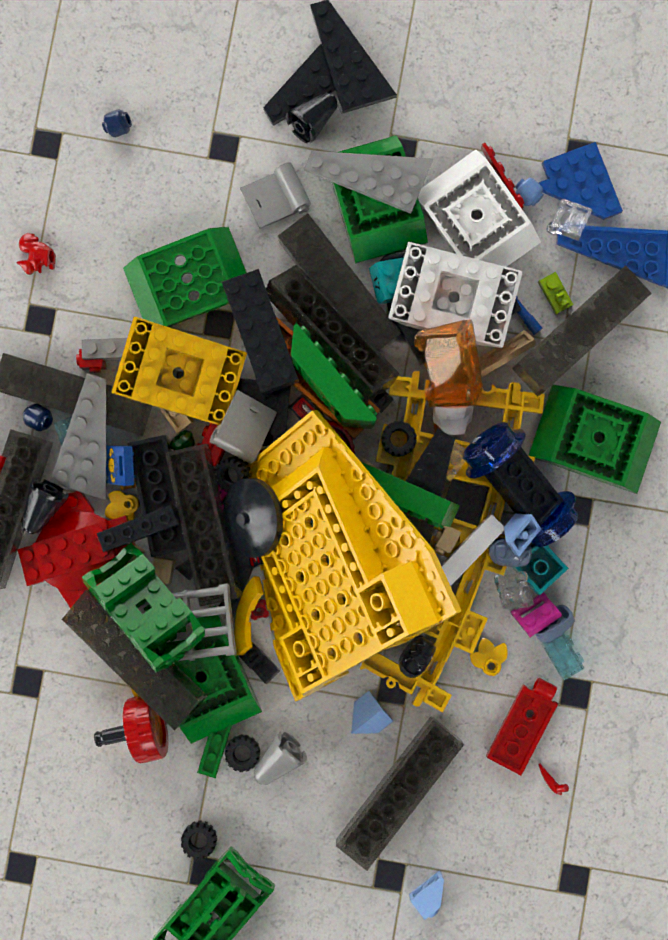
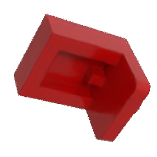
(93, 366)

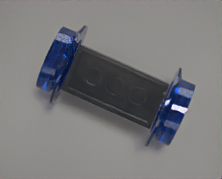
(520, 483)

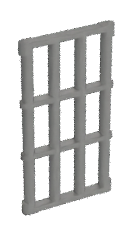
(226, 650)

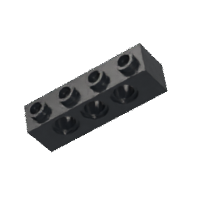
(139, 528)

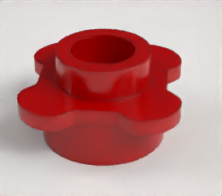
(263, 611)

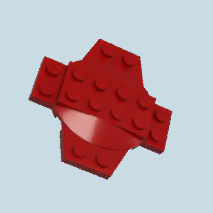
(68, 548)

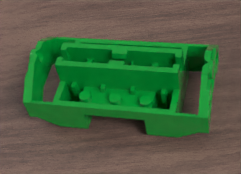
(132, 588)
(225, 895)

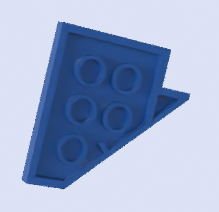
(582, 180)

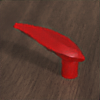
(552, 784)

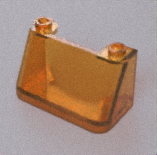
(451, 364)

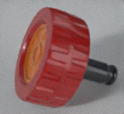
(141, 729)

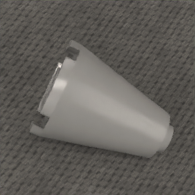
(279, 759)

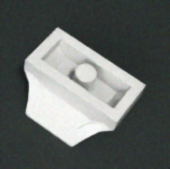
(453, 419)

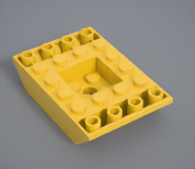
(208, 369)

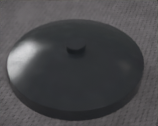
(253, 517)

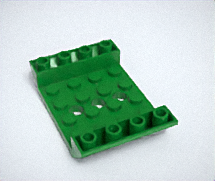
(158, 279)

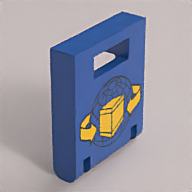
(119, 465)

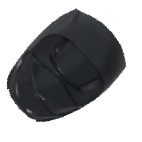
(416, 657)

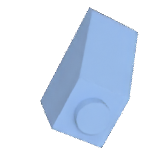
(520, 532)
(428, 896)

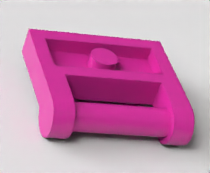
(539, 618)

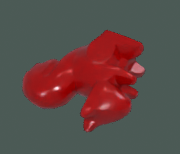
(38, 252)

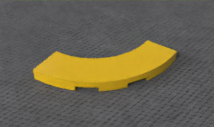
(248, 602)

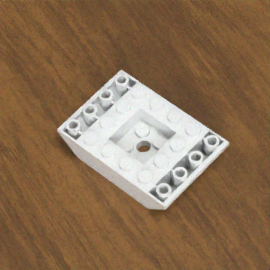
(469, 186)
(483, 289)

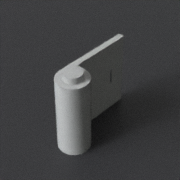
(278, 196)
(242, 429)

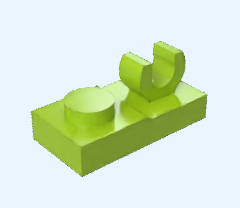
(555, 293)

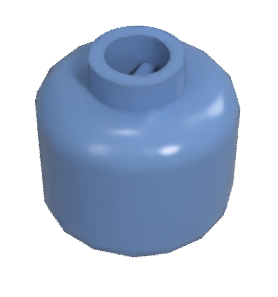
(530, 191)

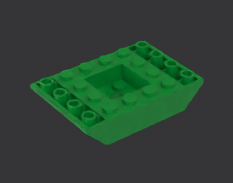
(372, 225)
(328, 384)
(568, 441)
(224, 679)

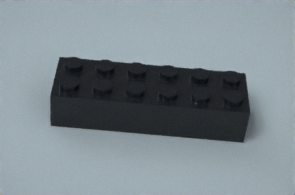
(260, 332)
(156, 490)

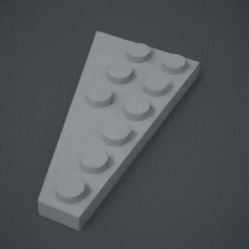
(380, 177)
(83, 452)

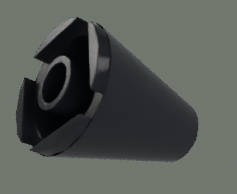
(311, 116)
(42, 504)

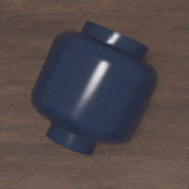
(117, 123)
(37, 417)

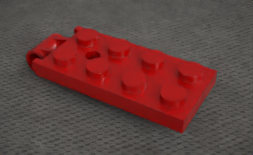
(520, 733)

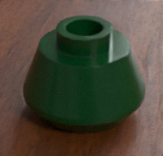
(182, 440)

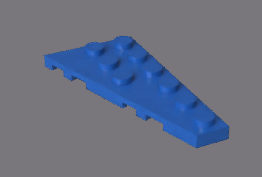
(639, 249)

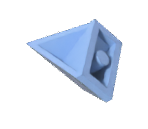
(369, 715)

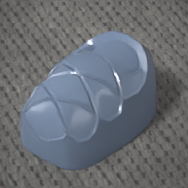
(503, 555)
(558, 627)

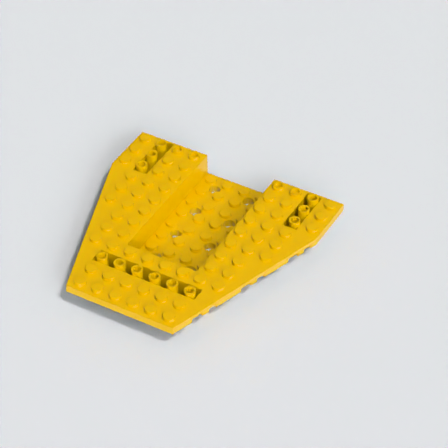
(374, 556)

